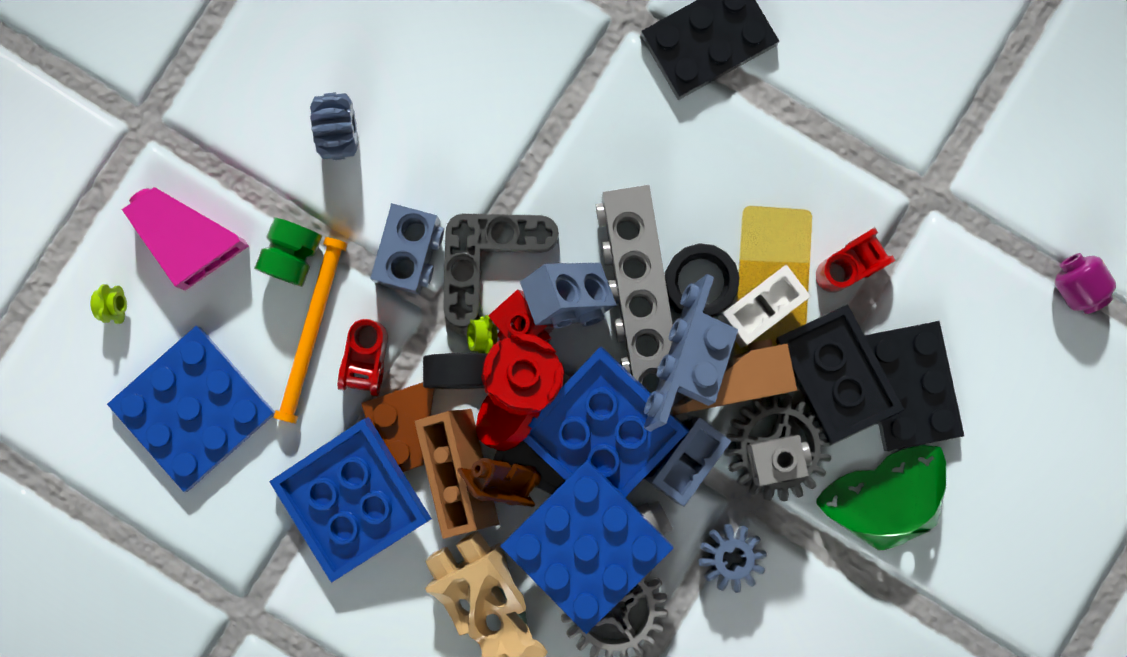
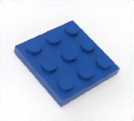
(191, 408)
(602, 420)
(350, 499)
(587, 546)

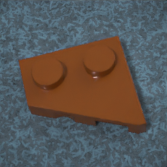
(395, 421)

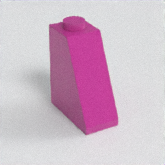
(180, 237)

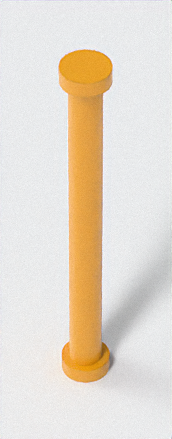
(310, 330)

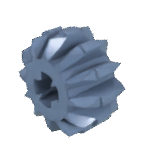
(334, 126)
(736, 571)

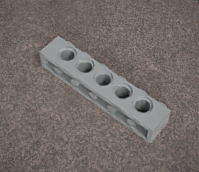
(636, 206)

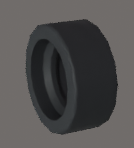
(716, 256)
(453, 371)

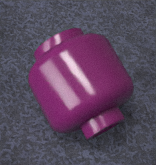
(1085, 283)

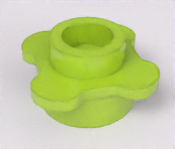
(109, 304)
(481, 334)

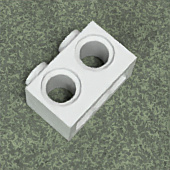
(765, 305)

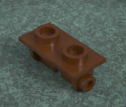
(501, 482)

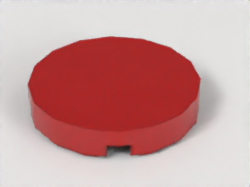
(522, 374)
(501, 429)

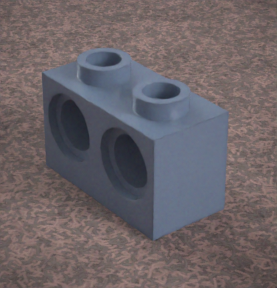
(396, 247)
(568, 294)
(688, 461)

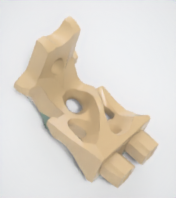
(489, 589)

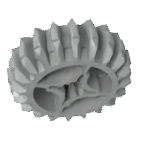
(631, 637)

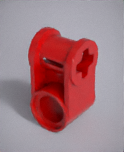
(858, 259)
(363, 360)

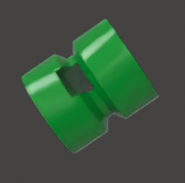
(288, 251)

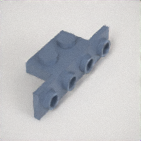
(695, 358)

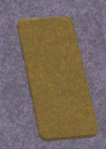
(767, 243)

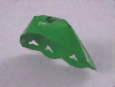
(890, 504)

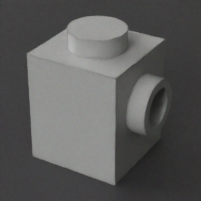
(779, 460)

